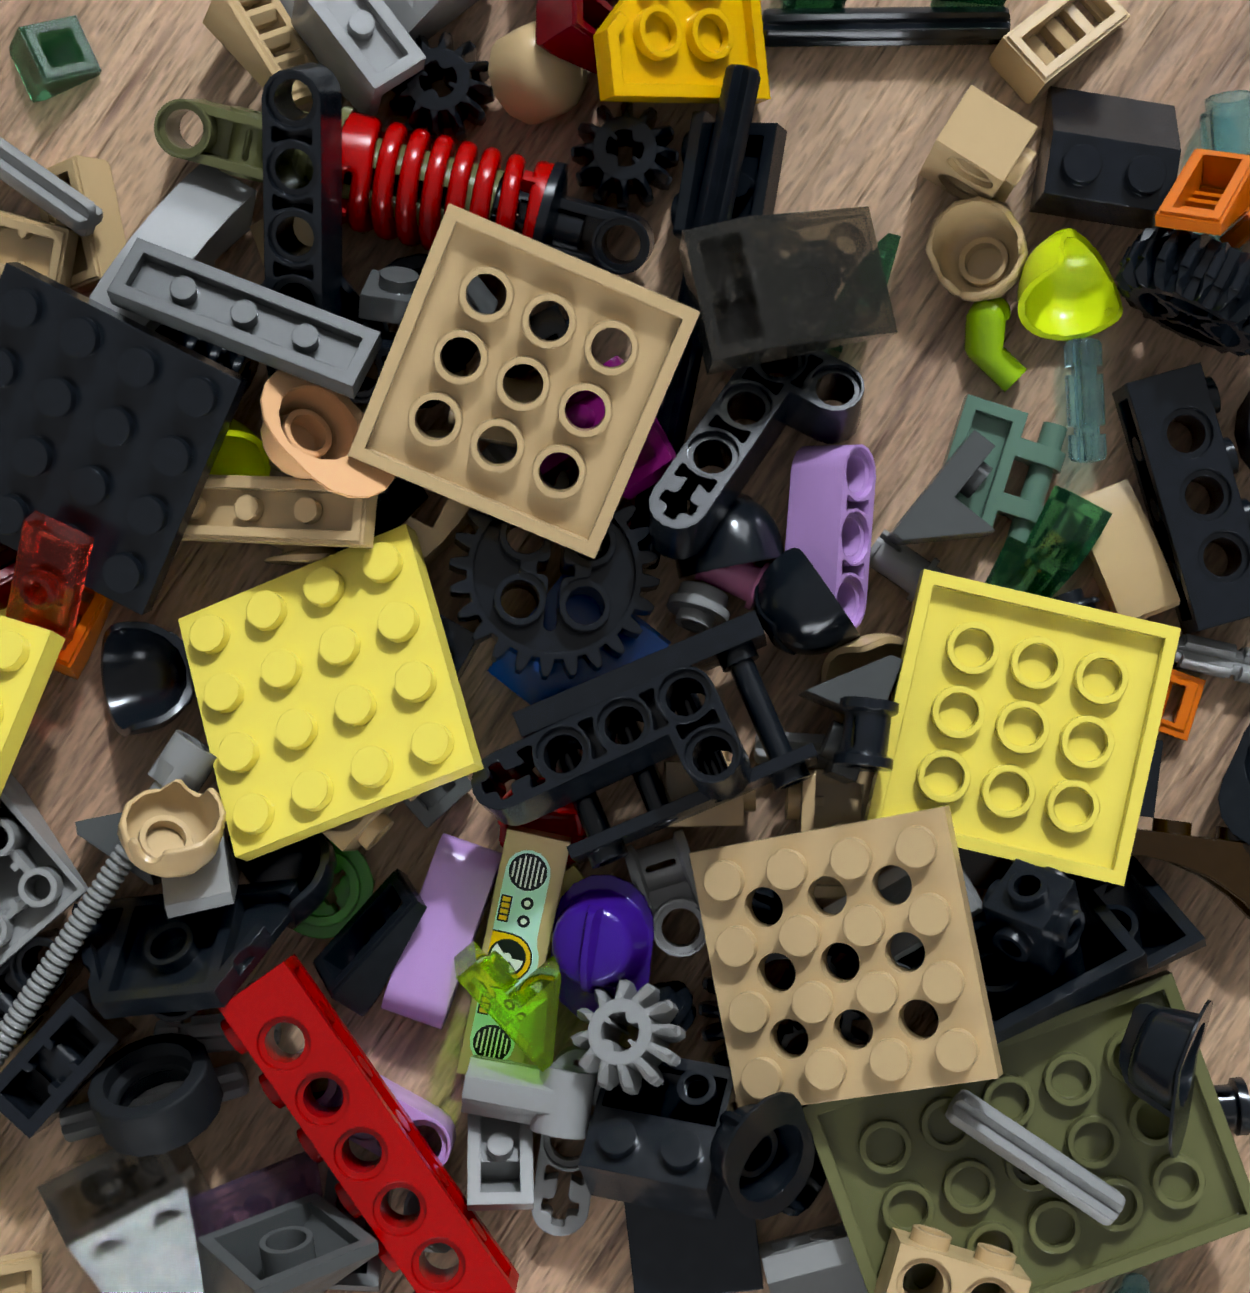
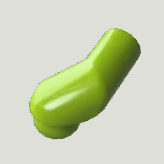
(985, 342)

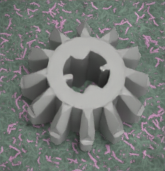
(608, 1022)

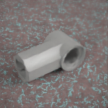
(550, 1102)

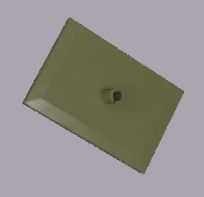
(905, 1164)

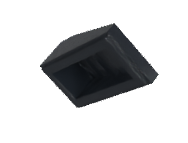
(370, 944)

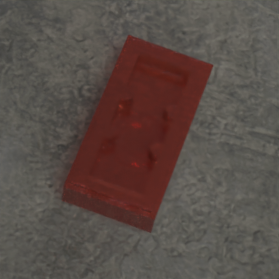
(49, 575)

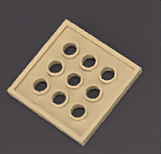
(416, 373)
(935, 912)

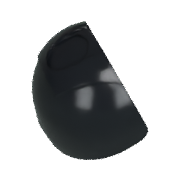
(741, 538)
(800, 608)
(144, 676)
(308, 860)

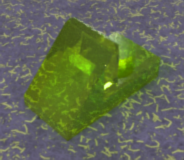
(522, 1011)

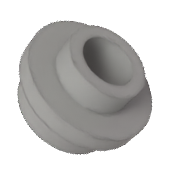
(698, 606)

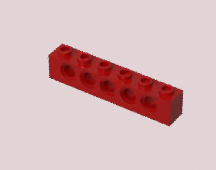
(368, 1107)

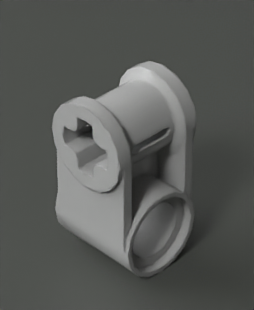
(667, 887)

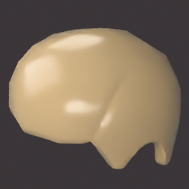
(531, 80)
(977, 249)
(172, 829)

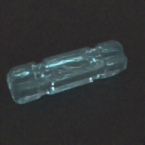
(1085, 400)

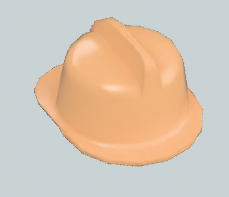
(311, 433)

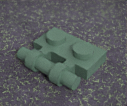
(1004, 429)

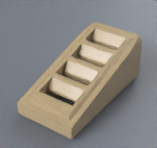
(254, 32)
(1031, 66)

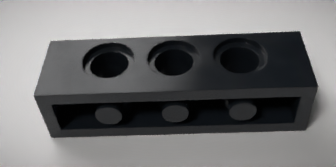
(1163, 476)

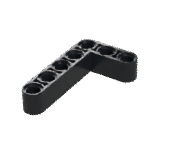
(315, 201)

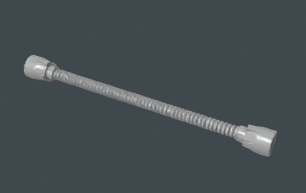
(181, 759)

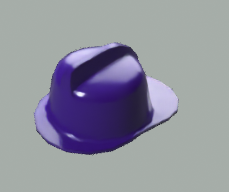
(601, 937)

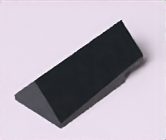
(1123, 938)

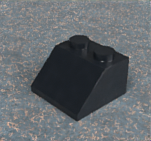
(1105, 158)

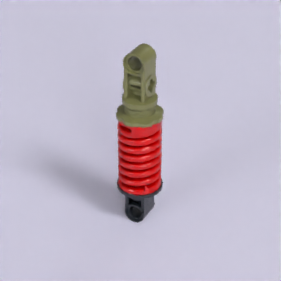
(406, 185)

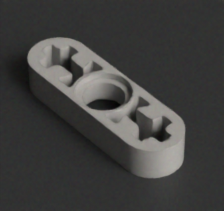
(546, 1184)

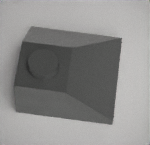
(285, 1250)

